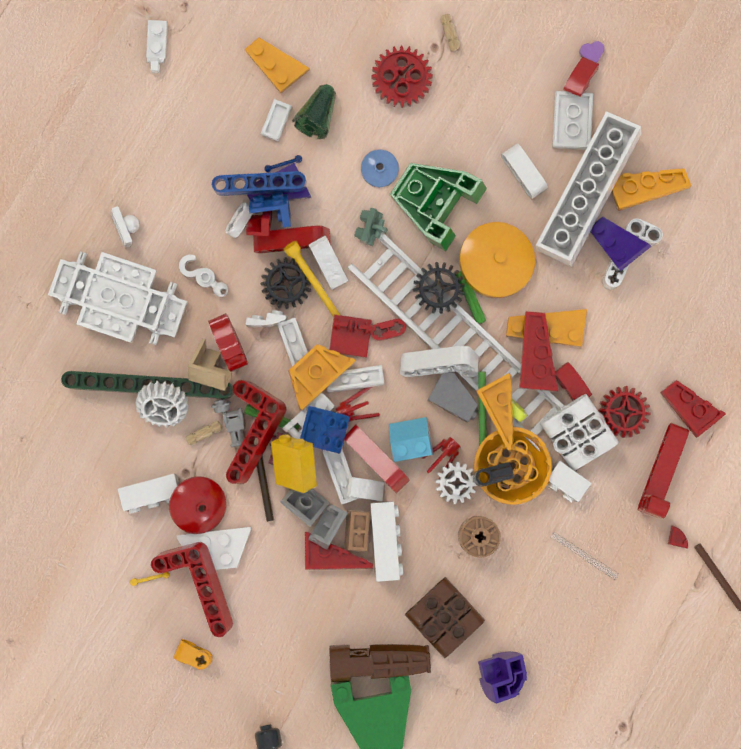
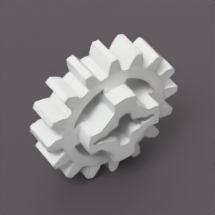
(455, 491)

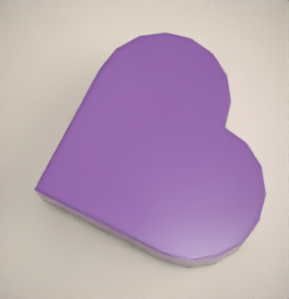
(592, 51)

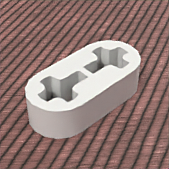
(238, 220)

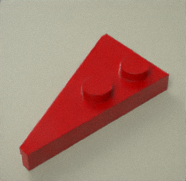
(331, 559)

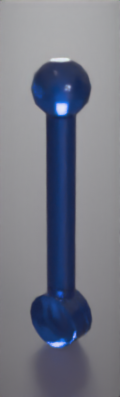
(298, 159)

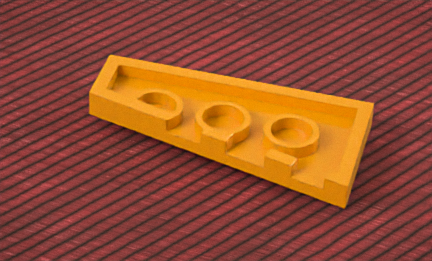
(648, 186)
(563, 327)

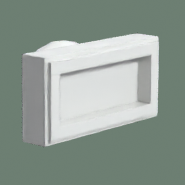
(124, 225)

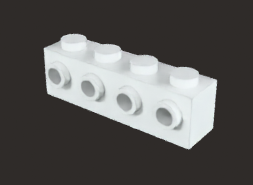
(385, 541)

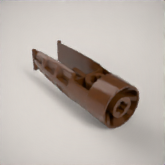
(378, 661)

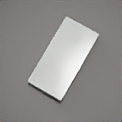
(276, 120)

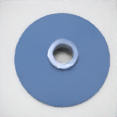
(377, 177)

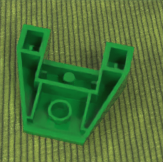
(431, 194)
(375, 719)

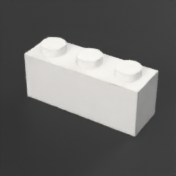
(147, 493)

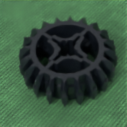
(277, 286)
(448, 286)

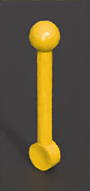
(134, 581)

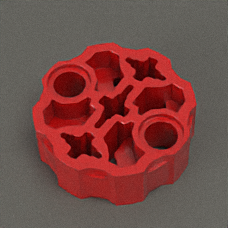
(228, 342)

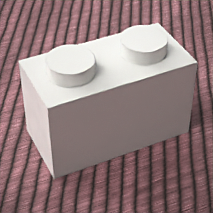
(568, 482)

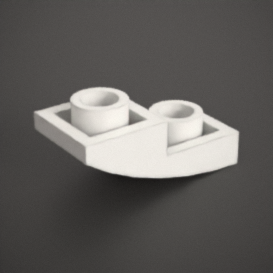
(271, 320)
(365, 489)

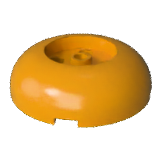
(533, 475)

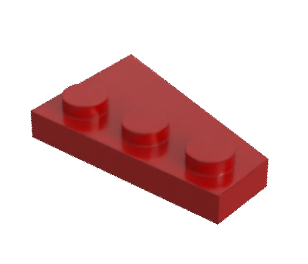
(693, 410)

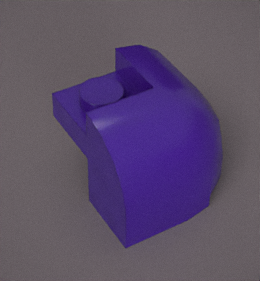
(502, 675)

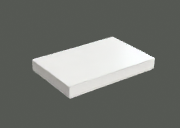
(572, 120)

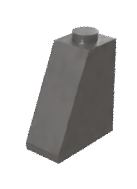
(453, 397)

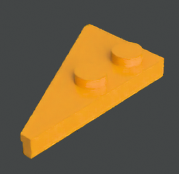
(498, 403)

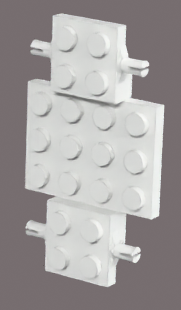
(117, 297)

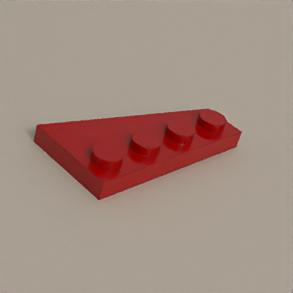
(536, 361)

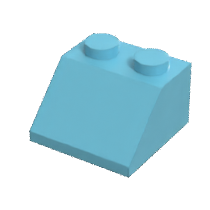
(410, 439)

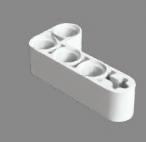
(644, 229)
(440, 361)

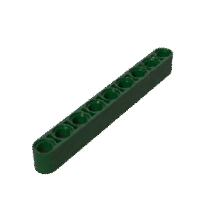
(138, 380)

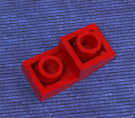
(581, 76)
(571, 381)

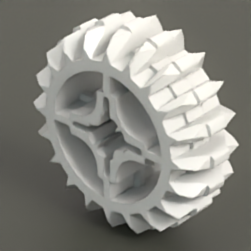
(163, 399)

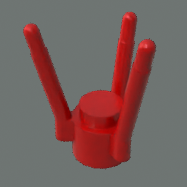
(348, 410)
(449, 448)

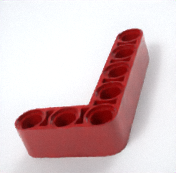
(256, 431)
(662, 472)
(201, 582)

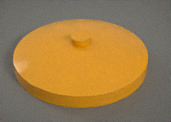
(497, 260)

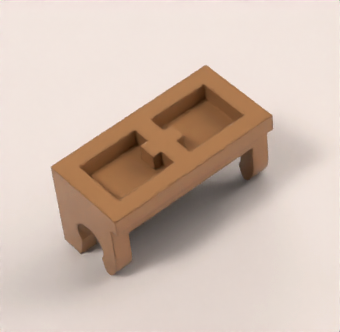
(357, 530)

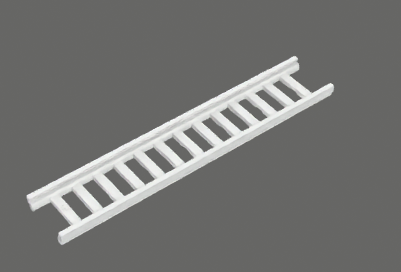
(433, 343)

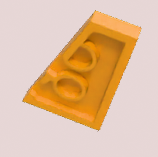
(275, 64)

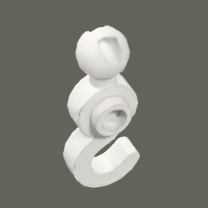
(204, 276)

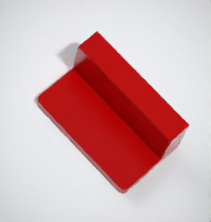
(259, 224)

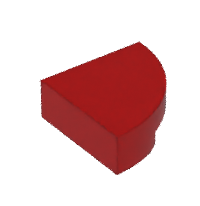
(677, 538)

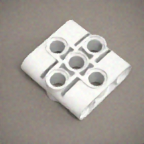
(597, 436)

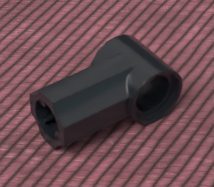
(495, 474)

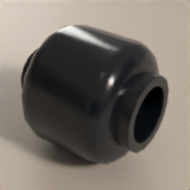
(268, 738)

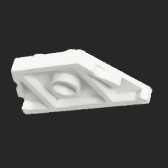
(224, 545)

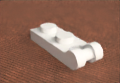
(320, 401)

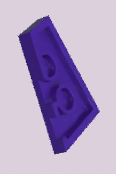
(618, 243)

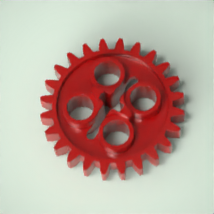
(414, 87)

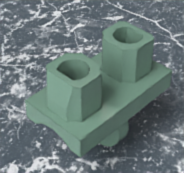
(373, 226)

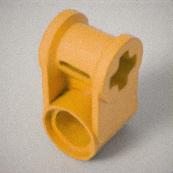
(190, 654)

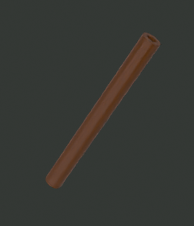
(718, 575)

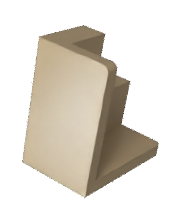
(203, 368)

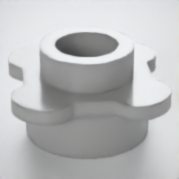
(221, 406)

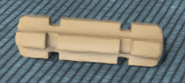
(450, 32)
(203, 433)

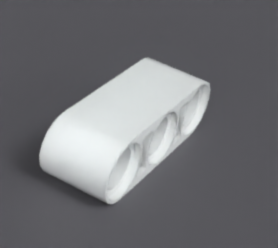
(524, 171)

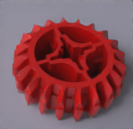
(624, 420)

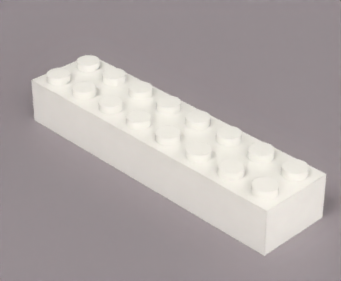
(589, 188)

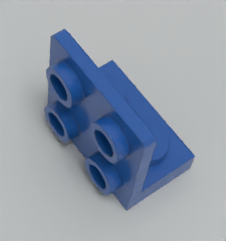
(277, 201)
(325, 429)

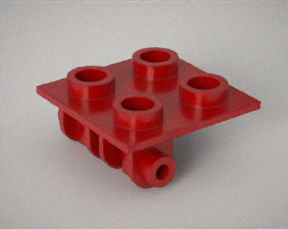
(350, 335)

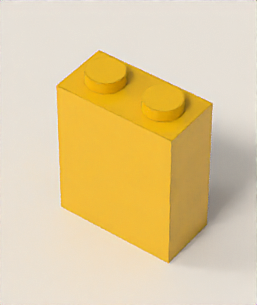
(294, 463)

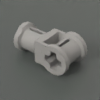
(235, 426)

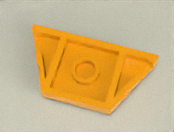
(316, 372)

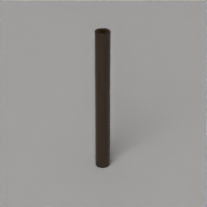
(264, 490)

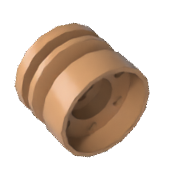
(473, 526)

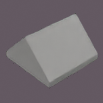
(305, 505)

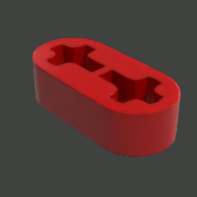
(389, 334)

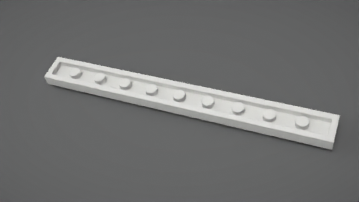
(336, 462)

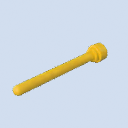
(293, 251)

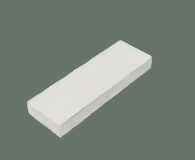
(328, 262)
(358, 379)

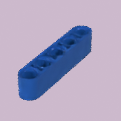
(250, 179)

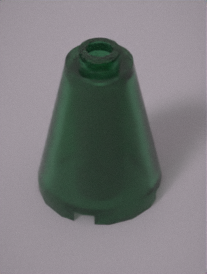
(316, 113)

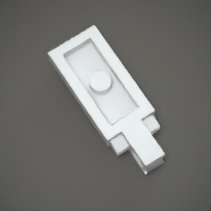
(156, 44)

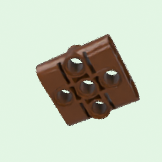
(469, 621)

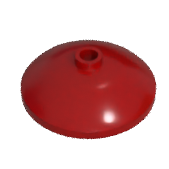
(186, 501)

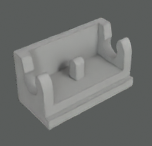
(327, 526)

